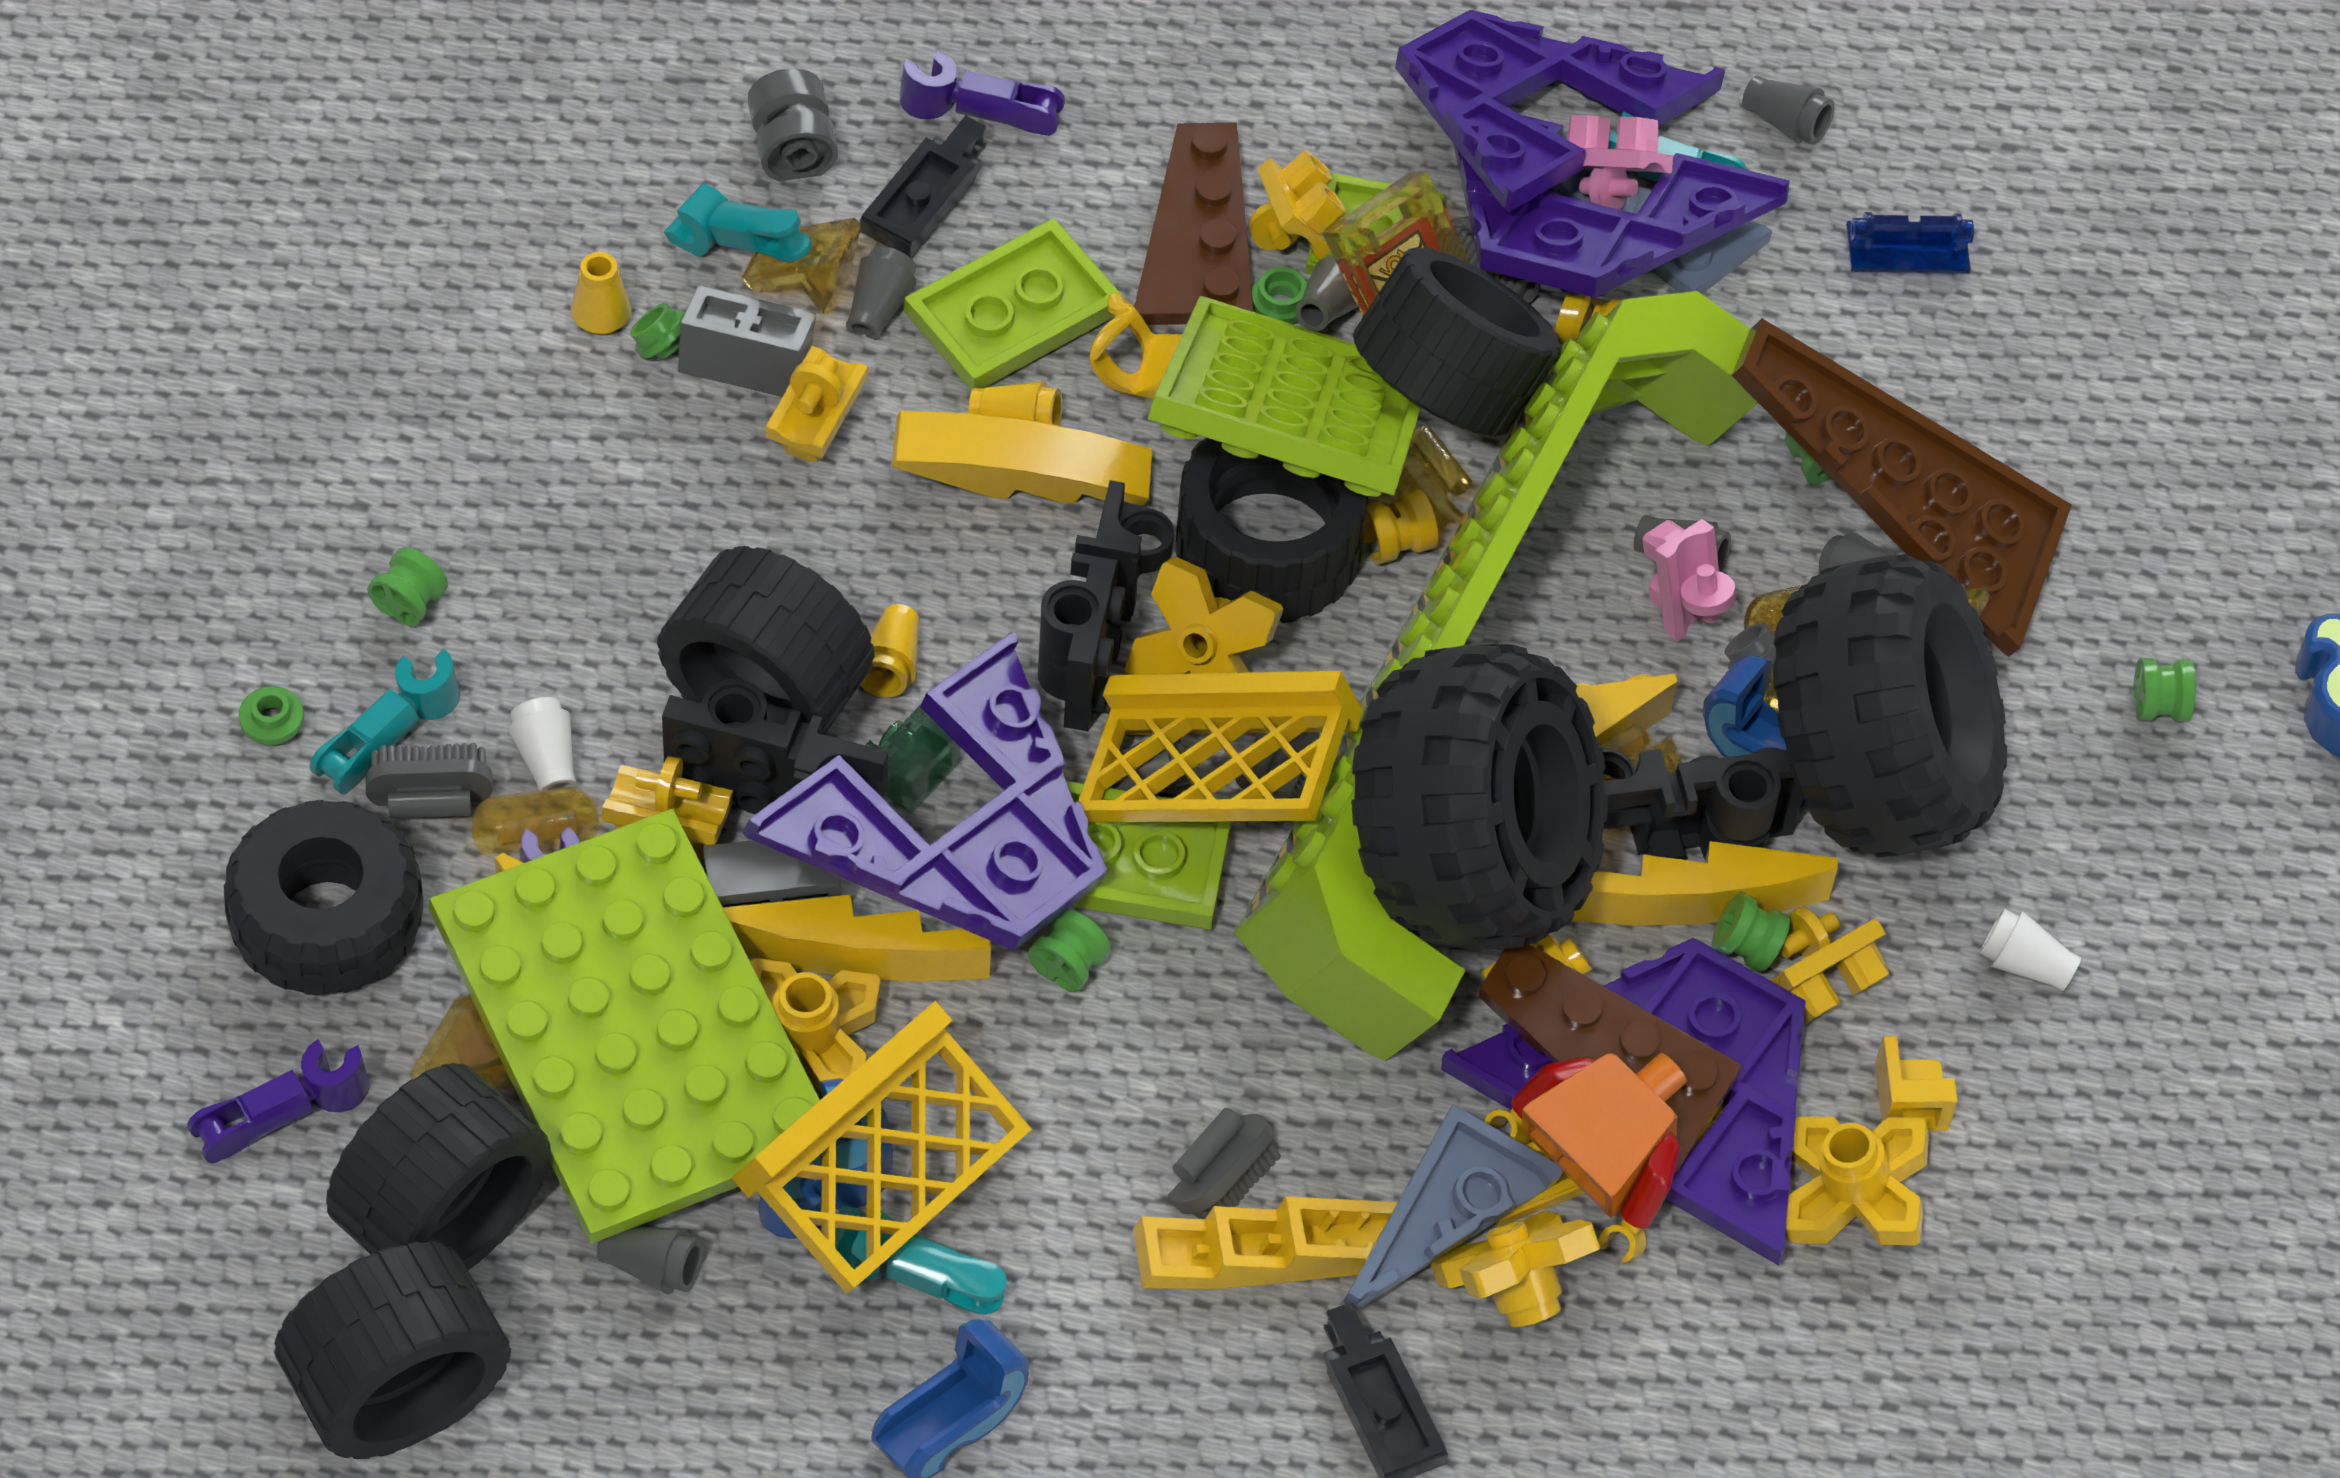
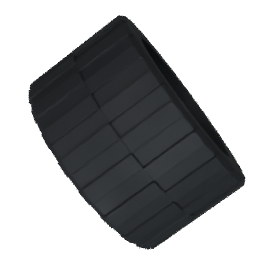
(1457, 342)
(1295, 573)
(769, 625)
(439, 1167)
(392, 1349)

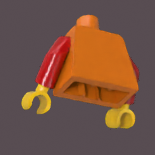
(1605, 1134)

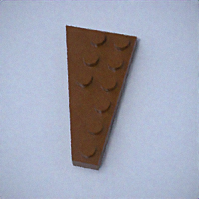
(1913, 477)

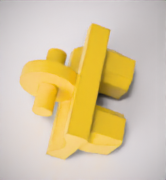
(1297, 205)
(815, 404)
(645, 793)
(1852, 954)

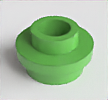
(1278, 282)
(657, 332)
(271, 729)

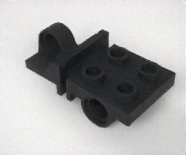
(1083, 618)
(737, 749)
(1705, 800)

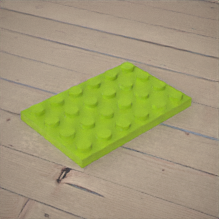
(1285, 397)
(626, 1021)

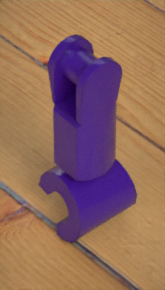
(979, 96)
(281, 1102)

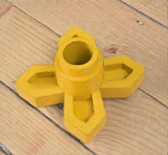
(1202, 629)
(821, 1015)
(1858, 1177)
(1518, 1265)

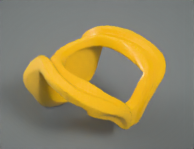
(1156, 351)

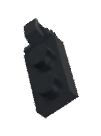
(925, 188)
(1380, 1398)

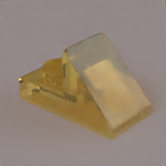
(819, 273)

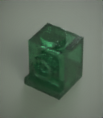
(917, 758)

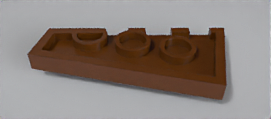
(1197, 229)
(1579, 1018)

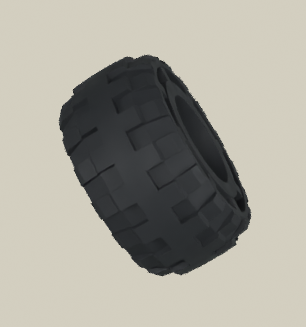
(1890, 706)
(1479, 797)

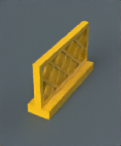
(1226, 709)
(835, 1118)

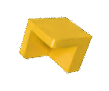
(1913, 1087)

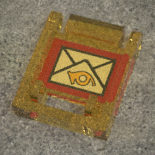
(1369, 259)

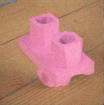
(1634, 152)
(1687, 576)

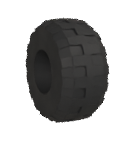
(335, 945)

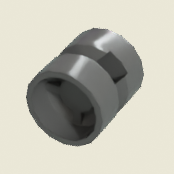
(792, 124)

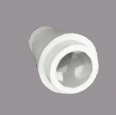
(544, 741)
(2028, 950)

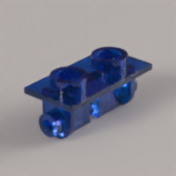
(1903, 246)

